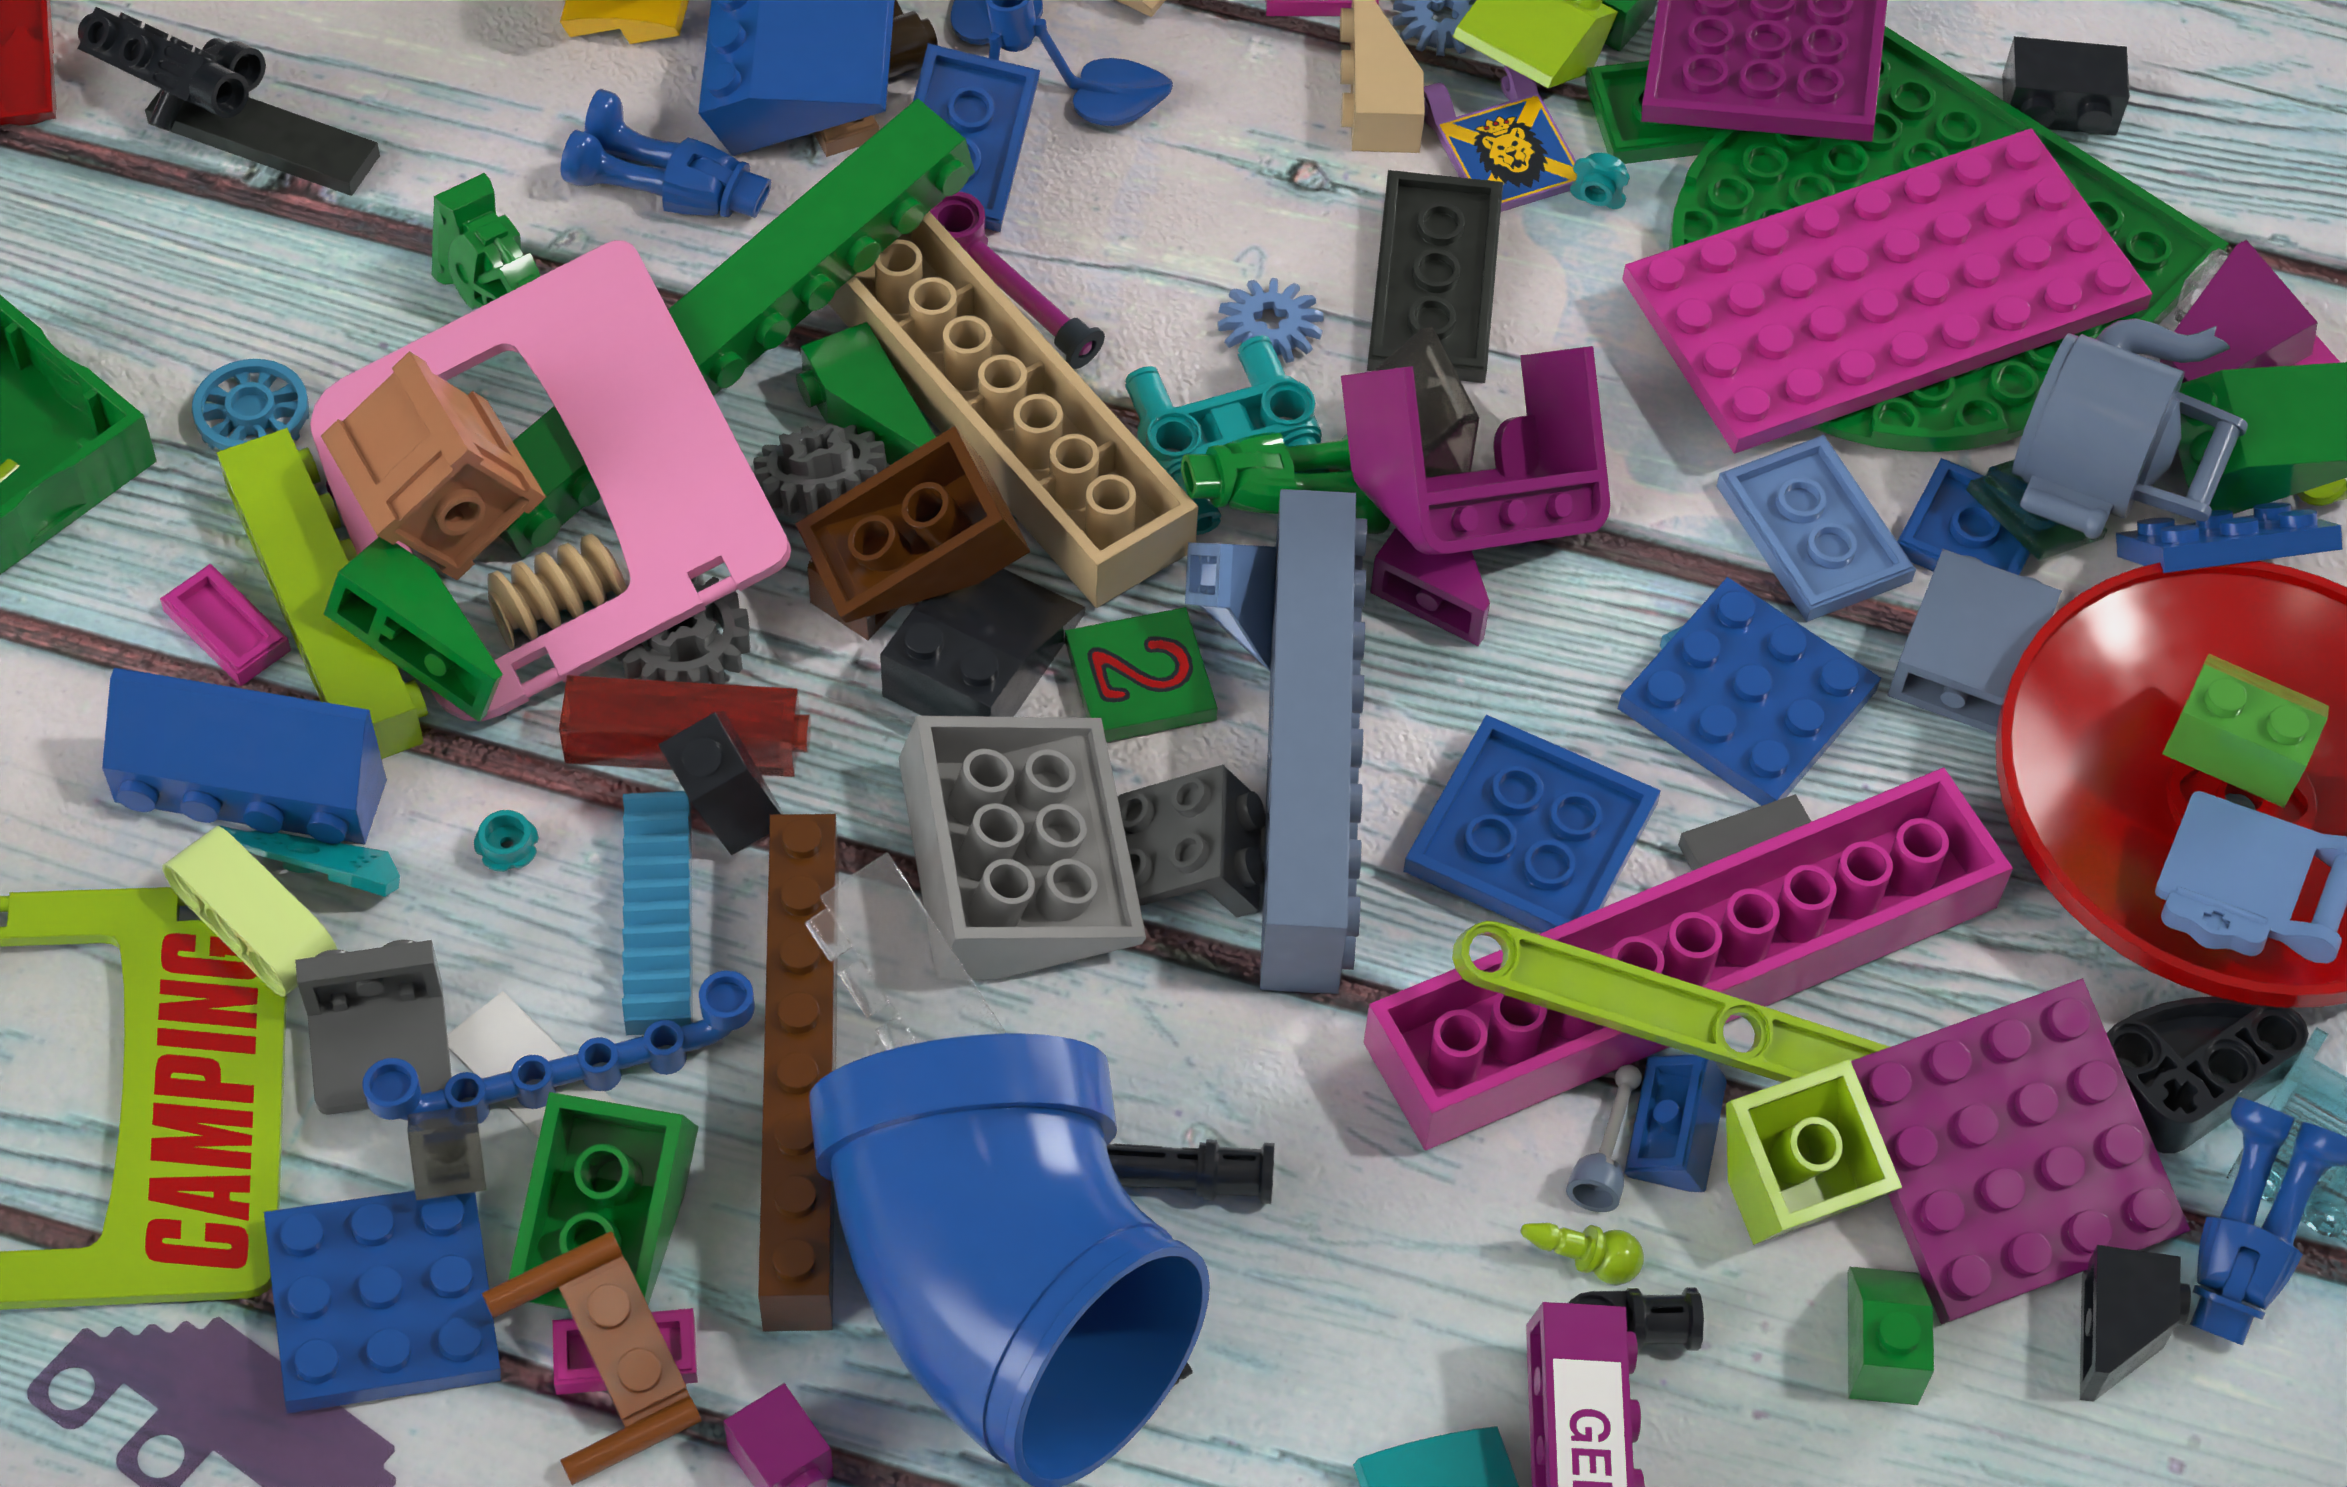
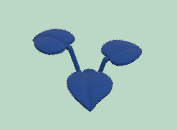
(1109, 88)

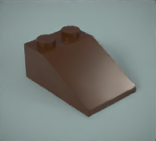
(913, 531)

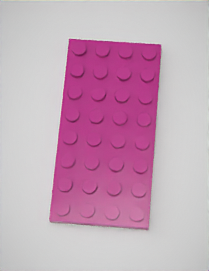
(1884, 289)

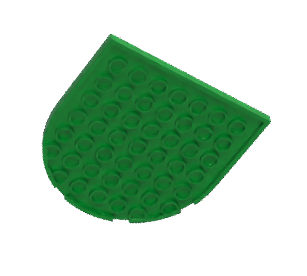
(1921, 117)

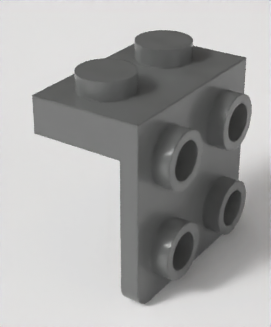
(1196, 837)
(371, 1010)

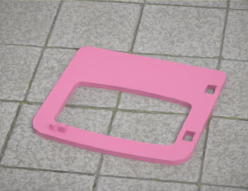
(645, 433)

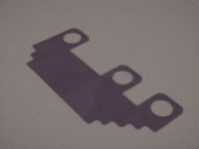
(218, 1396)

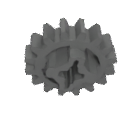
(817, 466)
(693, 647)

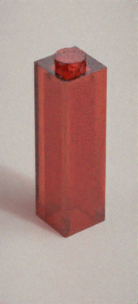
(626, 719)

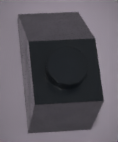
(722, 781)
(2127, 1313)

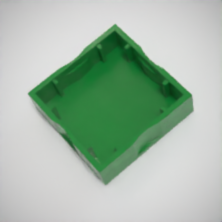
(64, 432)

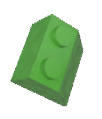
(2247, 730)

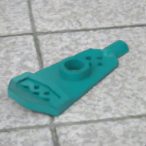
(344, 863)

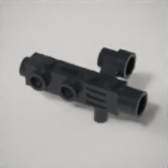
(211, 78)

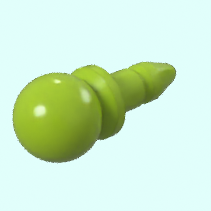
(1611, 1255)

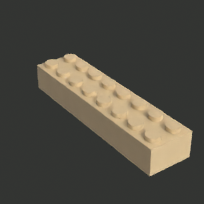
(1041, 430)

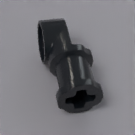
(1656, 1317)

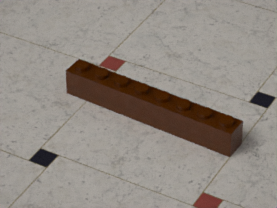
(798, 1052)

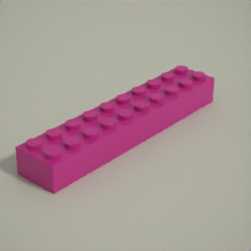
(1738, 926)

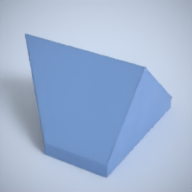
(1236, 591)

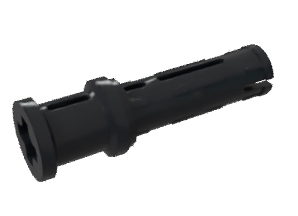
(1203, 1169)

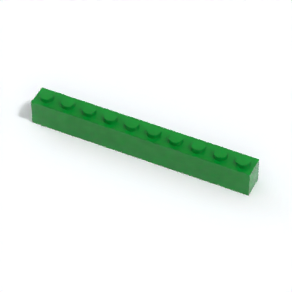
(773, 285)

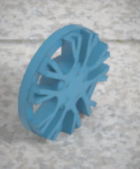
(249, 405)

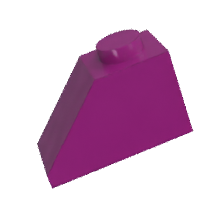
(1433, 587)

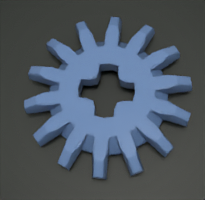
(1426, 30)
(1290, 332)

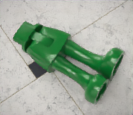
(1256, 468)

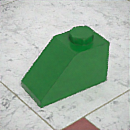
(1888, 1336)

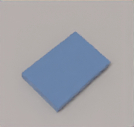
(1815, 528)

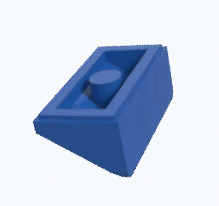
(1676, 1122)

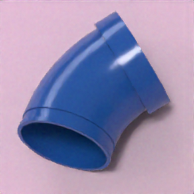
(1008, 1245)

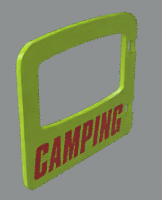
(194, 1116)

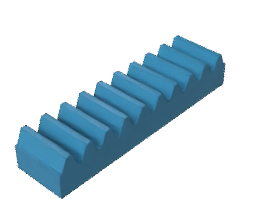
(657, 910)

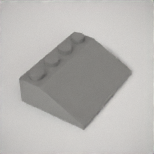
(1019, 841)

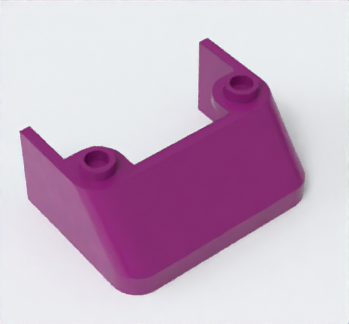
(1547, 463)

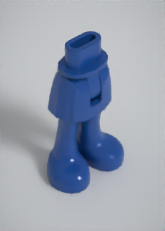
(689, 174)
(2249, 1264)

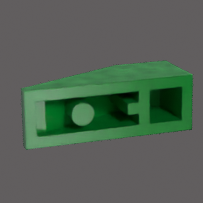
(859, 386)
(414, 622)

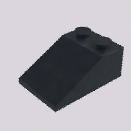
(977, 648)

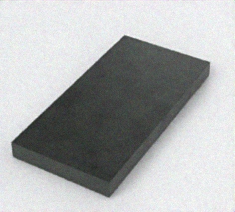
(1437, 267)

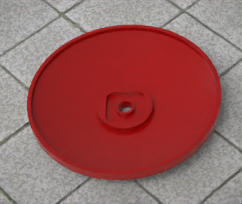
(2103, 802)

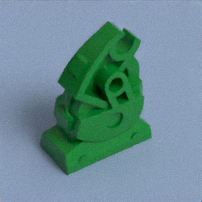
(476, 246)

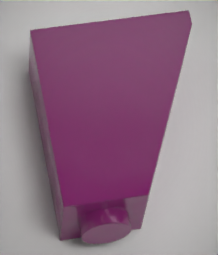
(2251, 314)

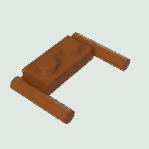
(621, 1343)

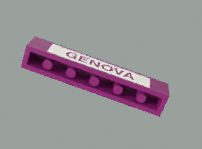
(1581, 1397)

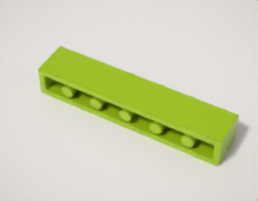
(300, 559)

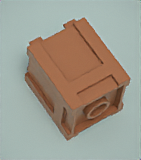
(432, 466)

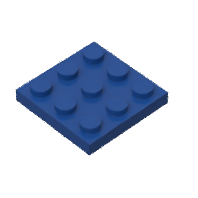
(1749, 693)
(1531, 828)
(380, 1299)

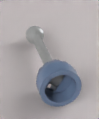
(1596, 1179)

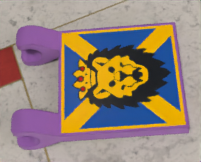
(1505, 141)

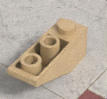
(1385, 83)

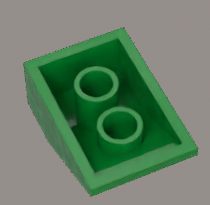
(2291, 437)
(601, 1173)

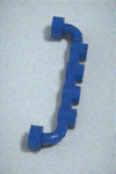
(725, 1005)

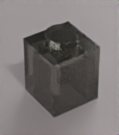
(446, 1152)

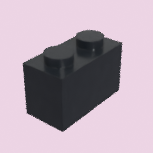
(2068, 84)

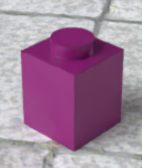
(778, 1443)

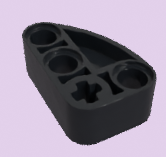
(2186, 1042)

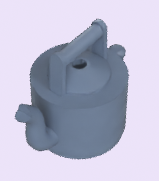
(2113, 427)

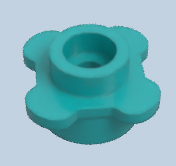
(1600, 180)

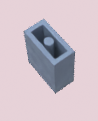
(1970, 639)

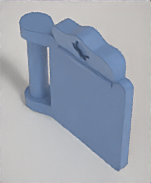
(2240, 876)

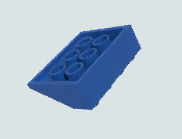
(793, 67)

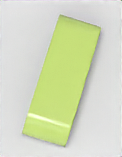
(247, 908)

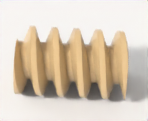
(553, 587)

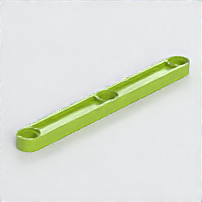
(1653, 1005)

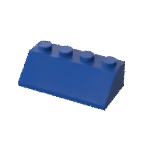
(242, 757)

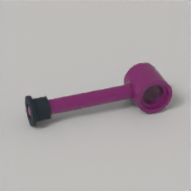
(965, 221)

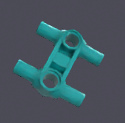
(1223, 417)

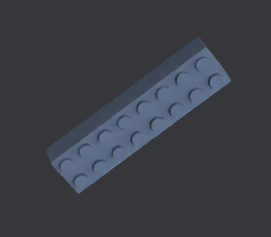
(1314, 744)

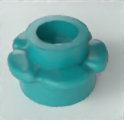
(504, 827)

